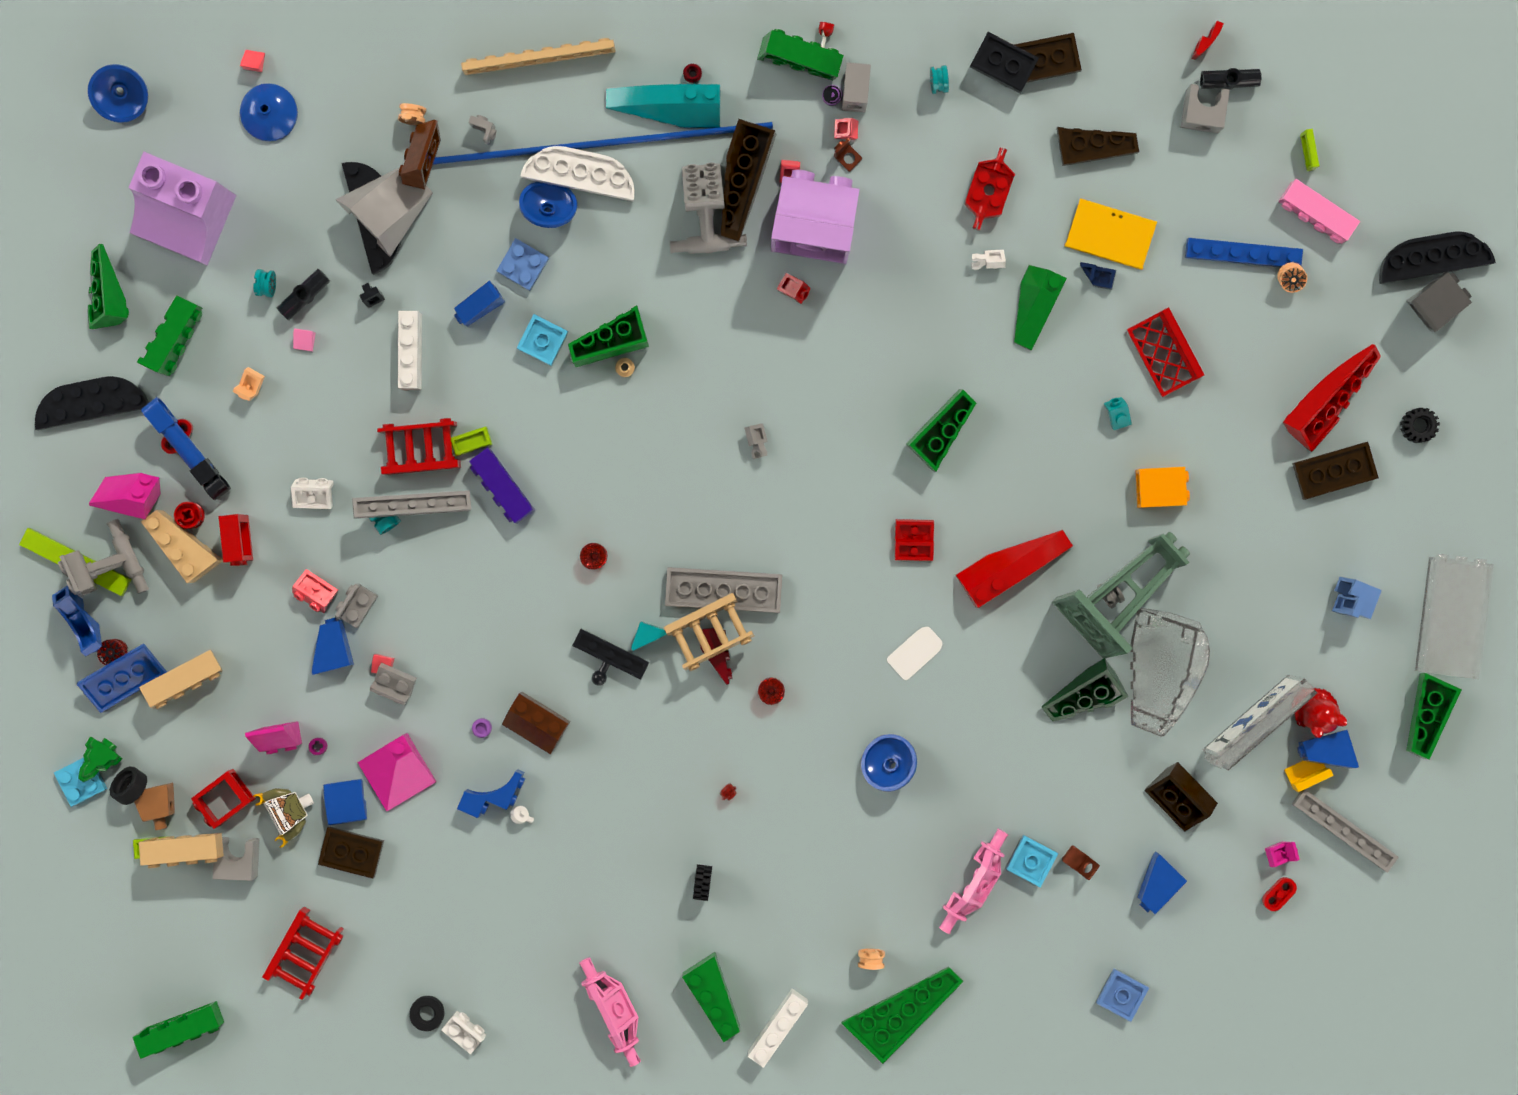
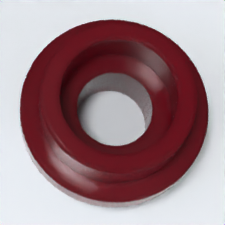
(692, 67)

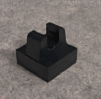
(371, 295)

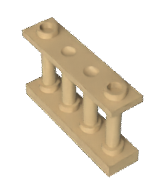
(693, 621)

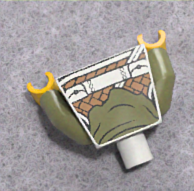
(285, 811)

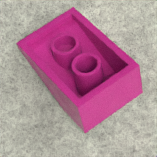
(128, 494)
(275, 737)

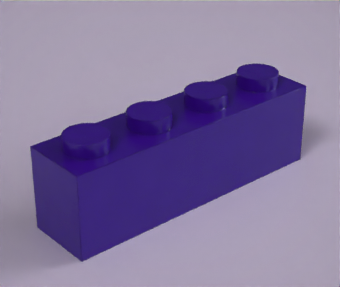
(502, 486)

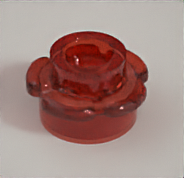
(728, 792)

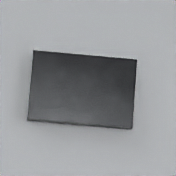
(1004, 62)

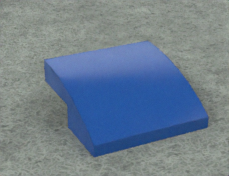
(345, 802)

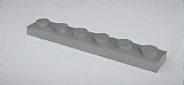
(411, 504)
(1345, 830)

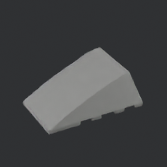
(386, 208)

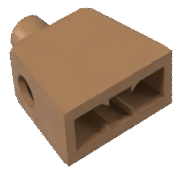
(156, 804)

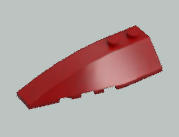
(1321, 406)
(1009, 566)

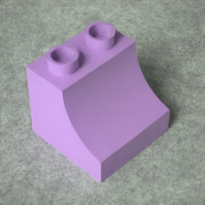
(178, 208)
(815, 217)

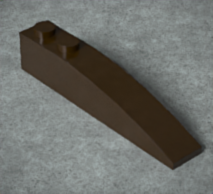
(743, 175)

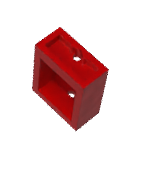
(235, 539)
(239, 789)

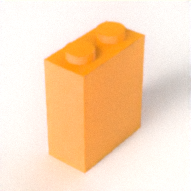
(1162, 487)

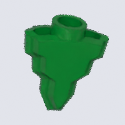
(97, 758)

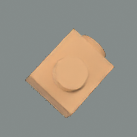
(249, 384)

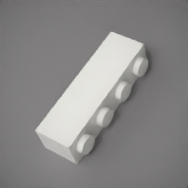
(409, 350)
(777, 1027)

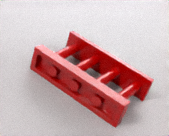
(411, 464)
(284, 953)

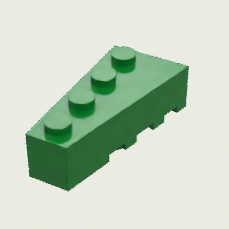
(800, 54)
(171, 336)
(610, 339)
(940, 431)
(1430, 714)
(710, 990)
(178, 1029)

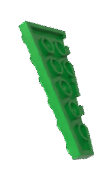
(896, 1018)

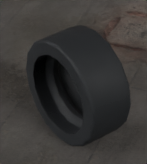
(124, 794)

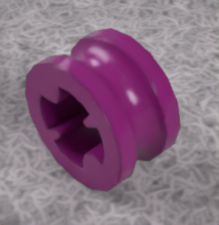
(313, 742)

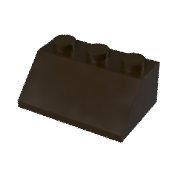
(1181, 797)

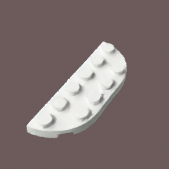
(580, 172)

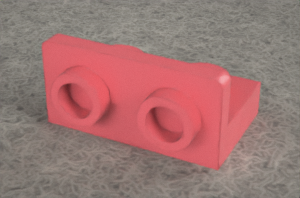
(314, 591)

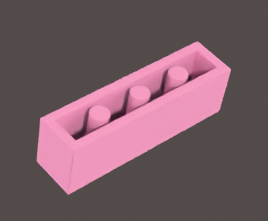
(1318, 211)

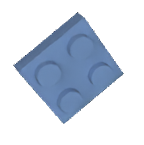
(522, 264)
(1122, 995)

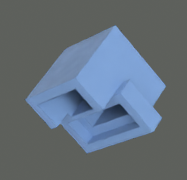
(1355, 598)

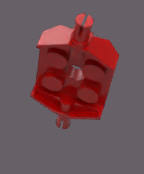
(998, 176)

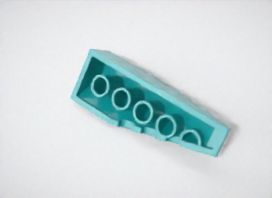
(669, 103)

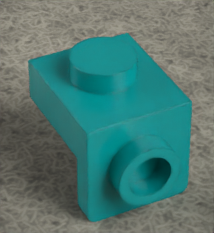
(1118, 413)

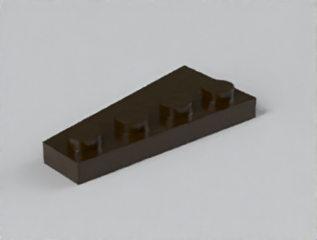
(1092, 145)

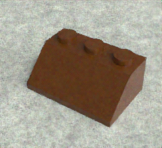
(420, 155)
(535, 722)

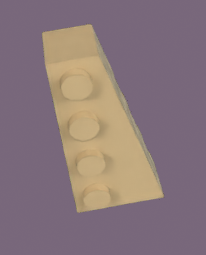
(181, 547)
(180, 679)
(181, 849)

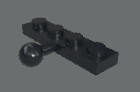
(610, 655)

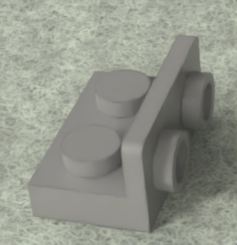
(356, 605)
(393, 684)

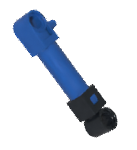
(201, 467)

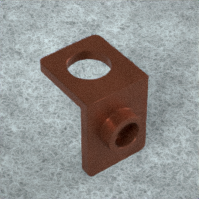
(842, 149)
(1078, 861)

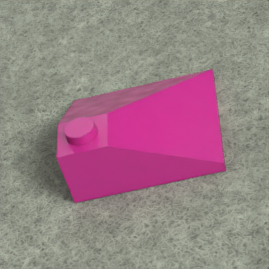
(396, 772)

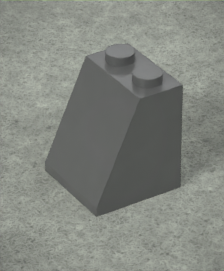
(1440, 301)

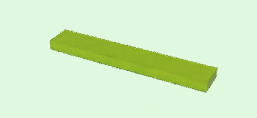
(52, 550)

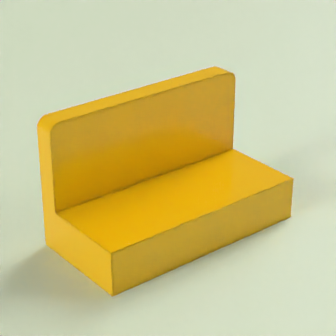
(1306, 774)

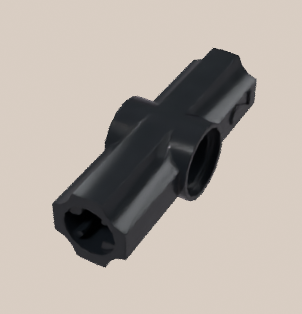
(1242, 78)
(312, 285)

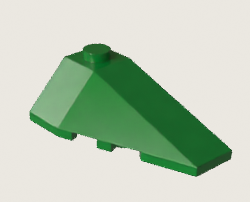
(1037, 297)
(108, 299)

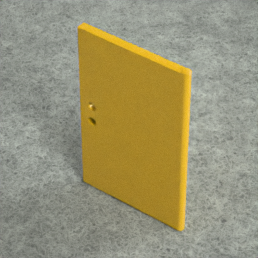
(1110, 234)

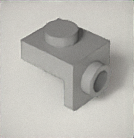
(482, 123)

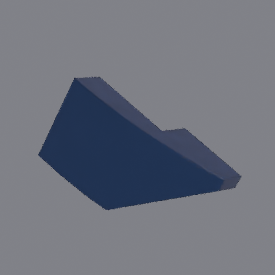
(1099, 276)

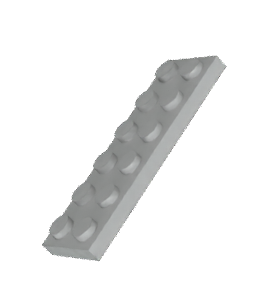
(702, 587)

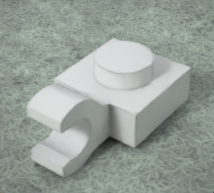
(990, 258)

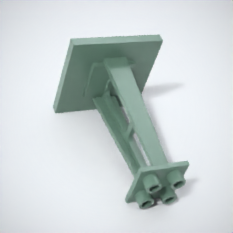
(1089, 620)

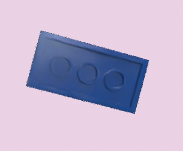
(121, 678)

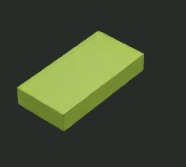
(1309, 149)
(471, 441)

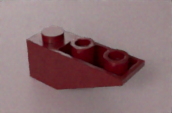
(718, 661)

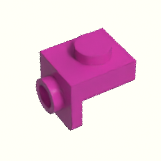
(1282, 853)

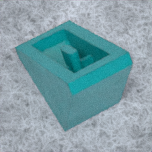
(646, 634)

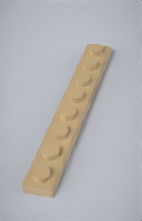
(532, 57)

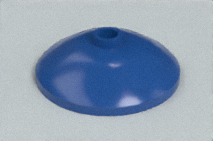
(110, 102)
(279, 117)
(547, 204)
(881, 755)

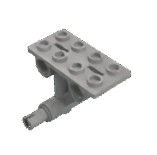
(703, 194)
(82, 573)

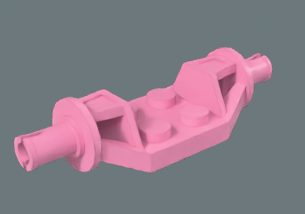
(980, 887)
(615, 1010)

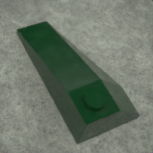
(1090, 690)

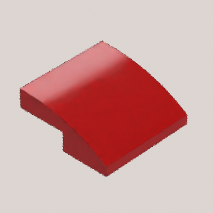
(914, 539)

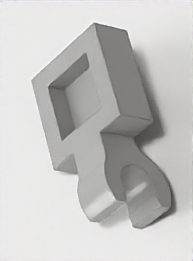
(756, 438)

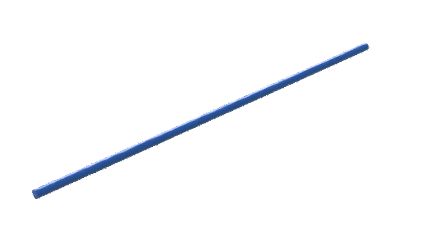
(592, 144)

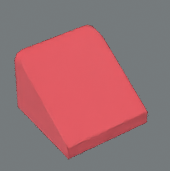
(253, 60)
(846, 128)
(787, 167)
(378, 659)

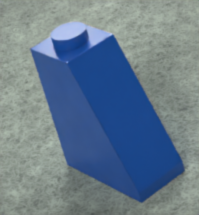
(478, 304)
(331, 647)
(1330, 749)
(1159, 884)

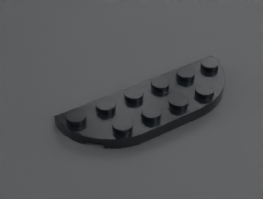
(356, 176)
(1434, 256)
(88, 401)

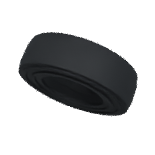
(416, 1019)

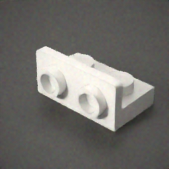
(312, 493)
(464, 1032)

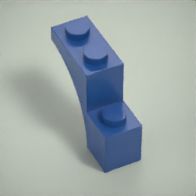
(82, 624)
(475, 802)

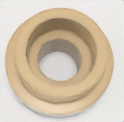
(627, 373)

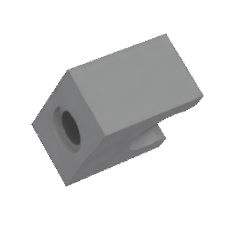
(856, 87)
(1201, 117)
(238, 868)

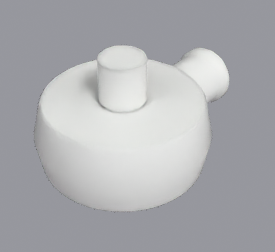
(520, 815)

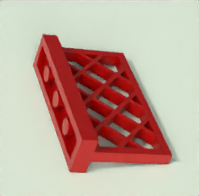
(1180, 343)

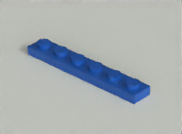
(1242, 252)

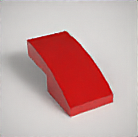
(1204, 42)

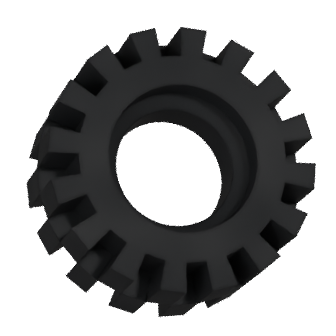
(1430, 420)
(702, 882)

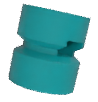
(385, 524)

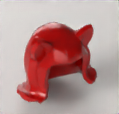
(1320, 714)

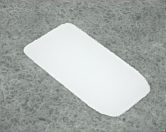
(915, 652)

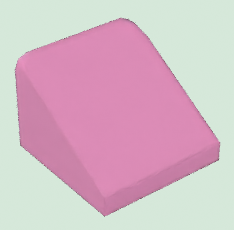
(303, 339)

